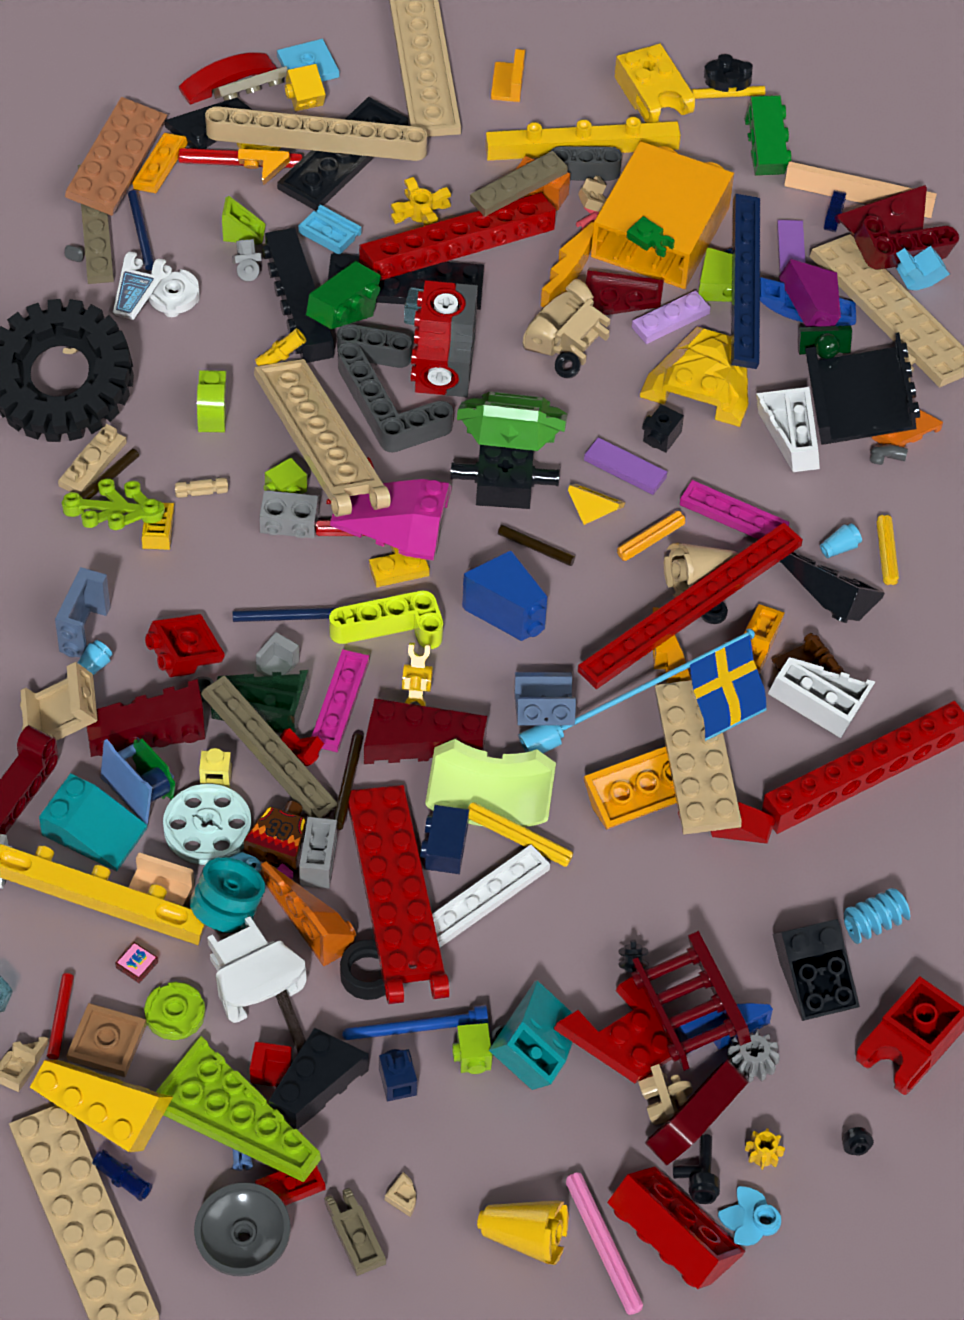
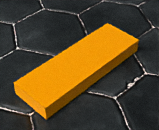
(159, 163)

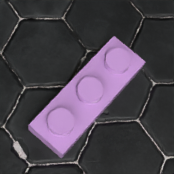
(670, 317)

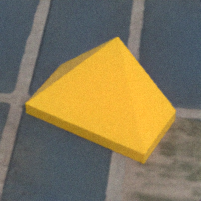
(592, 504)

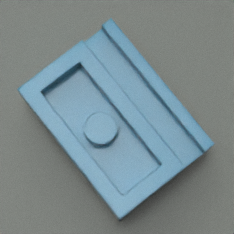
(329, 229)

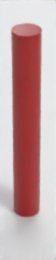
(60, 1016)

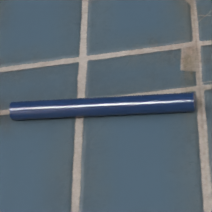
(141, 230)
(282, 614)

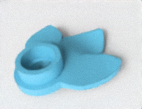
(746, 1217)

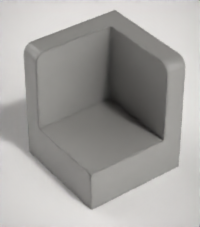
(277, 656)

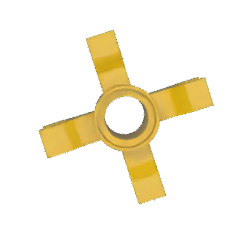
(420, 204)
(417, 676)

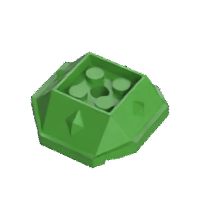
(512, 420)

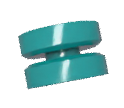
(227, 894)

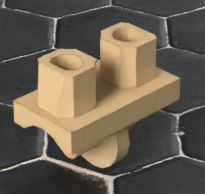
(658, 1084)

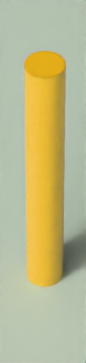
(712, 93)

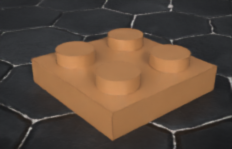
(106, 1040)

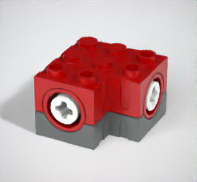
(444, 338)

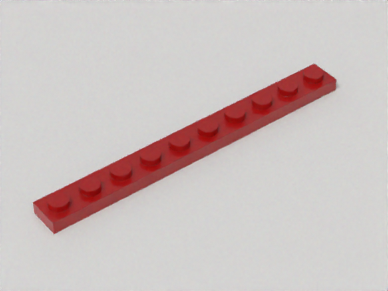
(689, 606)

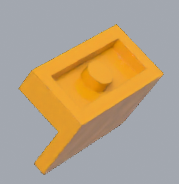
(508, 78)

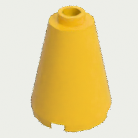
(527, 1227)

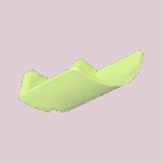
(511, 786)

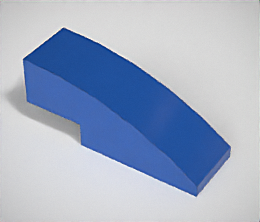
(754, 1014)

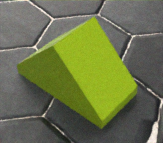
(240, 223)

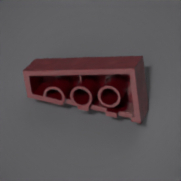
(157, 720)
(413, 731)

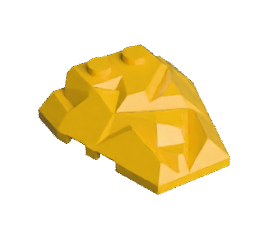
(703, 372)

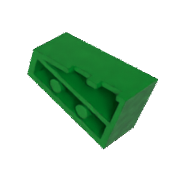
(768, 135)
(345, 297)

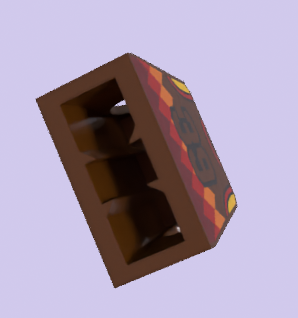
(278, 836)

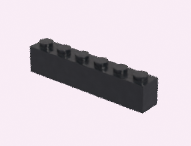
(294, 286)

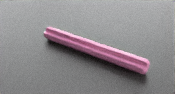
(604, 1243)

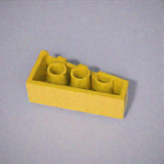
(106, 1104)

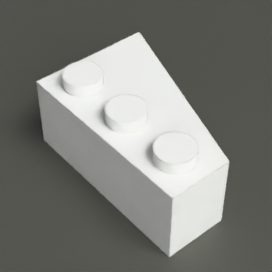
(791, 425)
(820, 695)

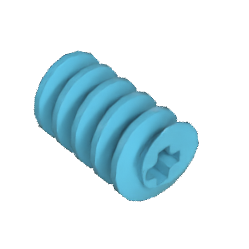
(874, 913)

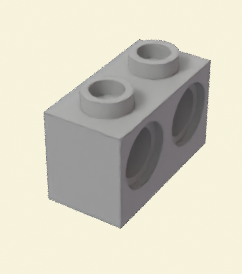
(289, 514)
(318, 852)

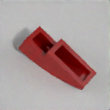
(755, 826)

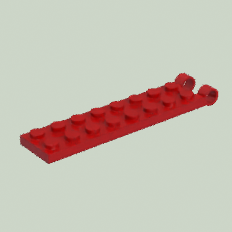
(396, 891)

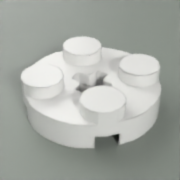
(178, 302)

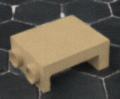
(62, 706)

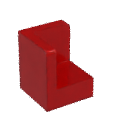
(269, 1063)

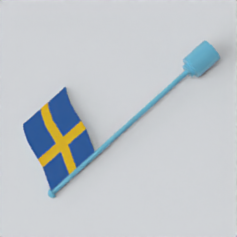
(722, 682)

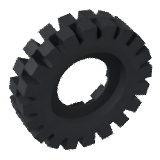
(72, 327)

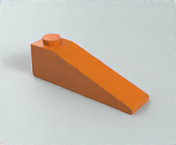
(316, 921)

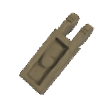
(356, 1234)

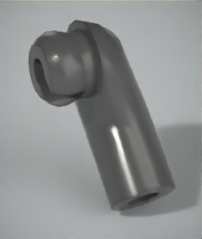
(889, 451)

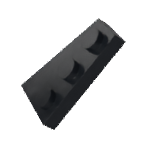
(194, 124)

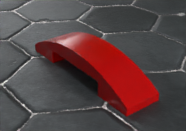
(224, 71)

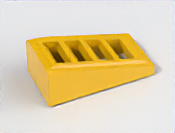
(155, 540)

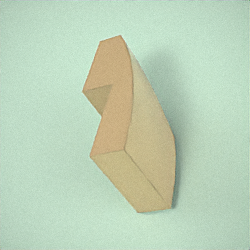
(592, 194)
(20, 1063)

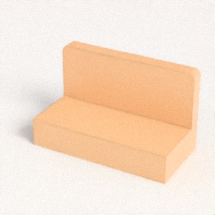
(173, 877)

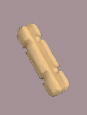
(201, 487)

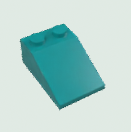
(91, 823)

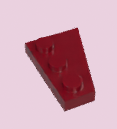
(623, 293)

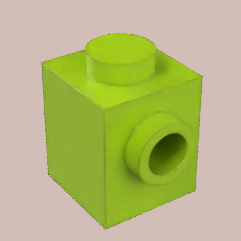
(286, 478)
(473, 1048)

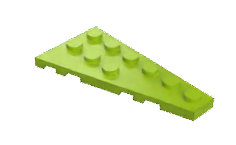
(231, 1111)

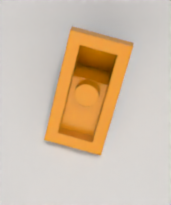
(271, 161)

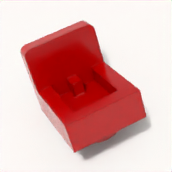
(304, 749)

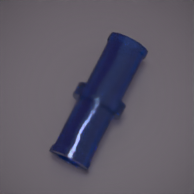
(122, 1175)

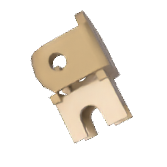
(567, 324)

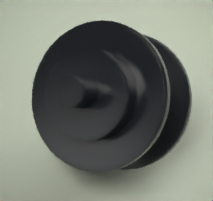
(631, 952)

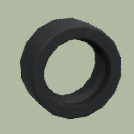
(355, 987)

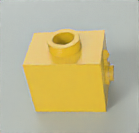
(304, 87)

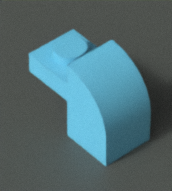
(921, 270)

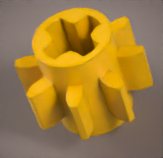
(764, 1148)

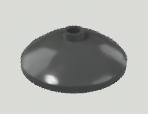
(236, 1211)

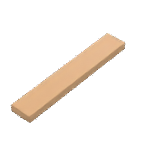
(857, 188)

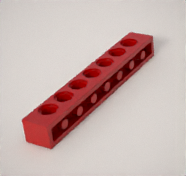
(457, 237)
(865, 767)

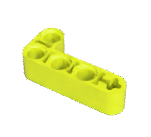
(378, 618)

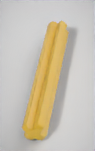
(519, 834)

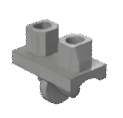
(246, 257)

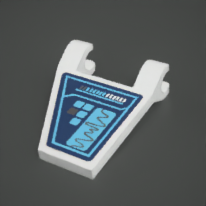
(137, 286)

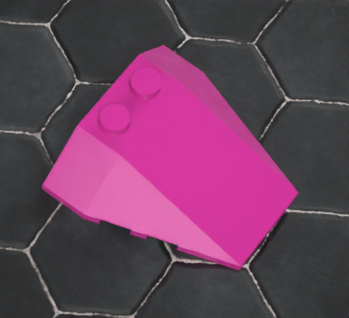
(407, 524)

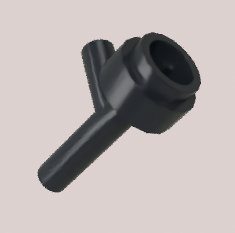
(703, 1185)

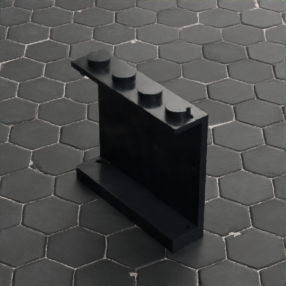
(863, 393)

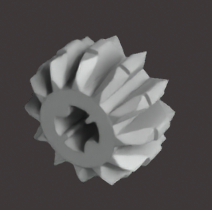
(754, 1066)

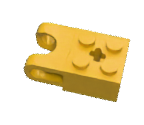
(653, 83)

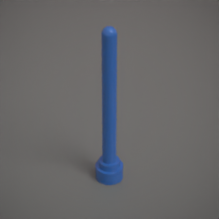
(476, 1016)

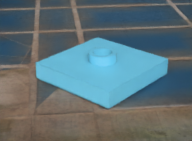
(309, 54)

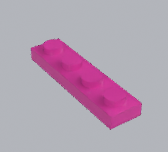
(729, 510)
(340, 699)

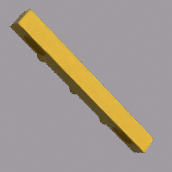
(538, 142)
(99, 894)

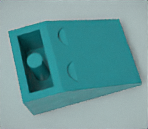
(529, 1041)

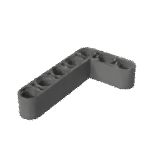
(391, 429)

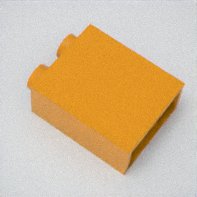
(675, 194)

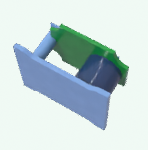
(136, 790)

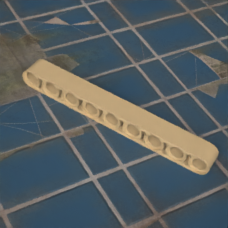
(316, 133)

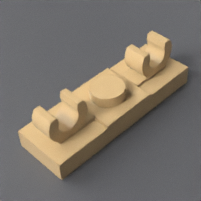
(92, 460)

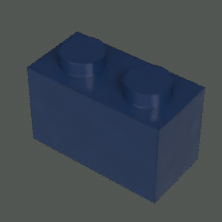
(446, 839)

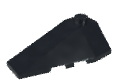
(841, 595)

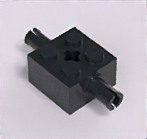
(504, 476)

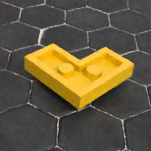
(397, 568)

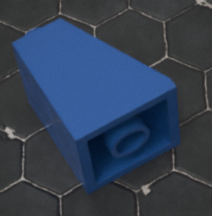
(505, 597)

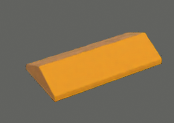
(631, 788)

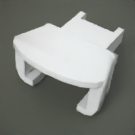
(253, 969)

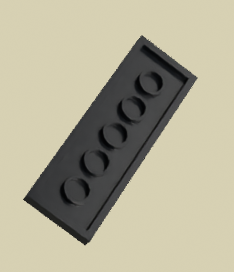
(324, 174)
(396, 289)

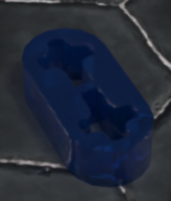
(836, 207)

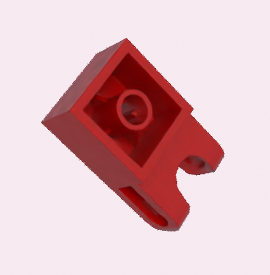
(914, 1033)

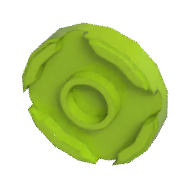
(174, 1011)

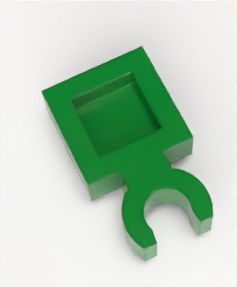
(648, 234)

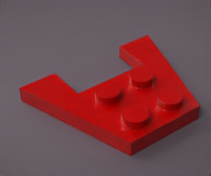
(627, 1044)

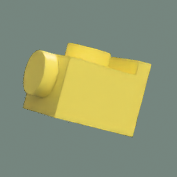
(215, 762)

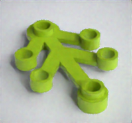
(146, 509)

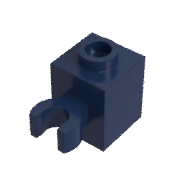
(397, 1074)

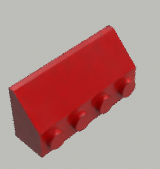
(675, 1227)

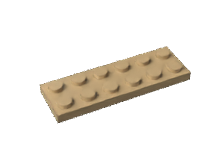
(697, 766)

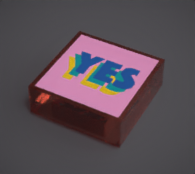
(136, 962)

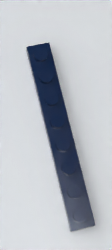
(745, 282)

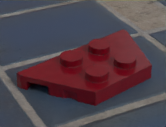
(899, 212)

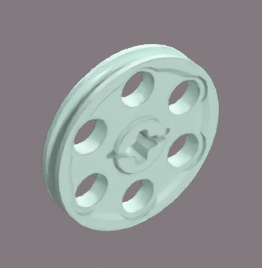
(204, 813)

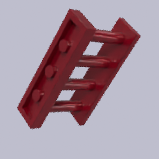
(708, 978)

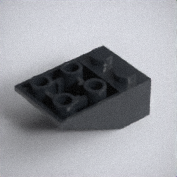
(817, 969)

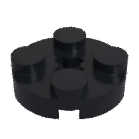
(728, 73)

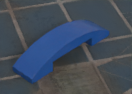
(776, 298)

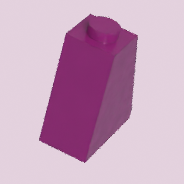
(813, 293)

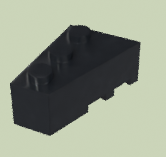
(316, 1076)

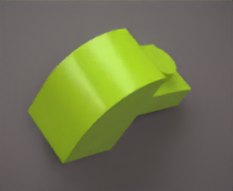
(211, 401)

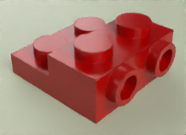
(183, 644)

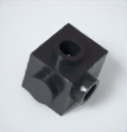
(662, 428)

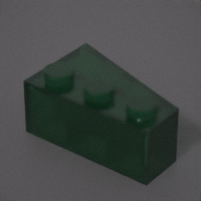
(275, 697)

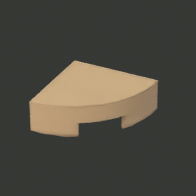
(402, 1195)

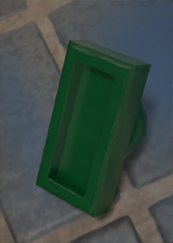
(826, 339)

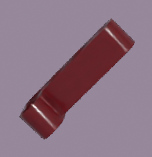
(880, 246)
(26, 774)
(697, 1113)

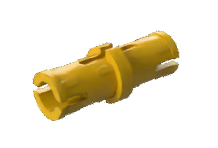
(281, 349)

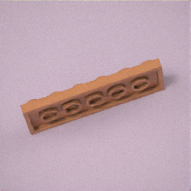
(116, 156)

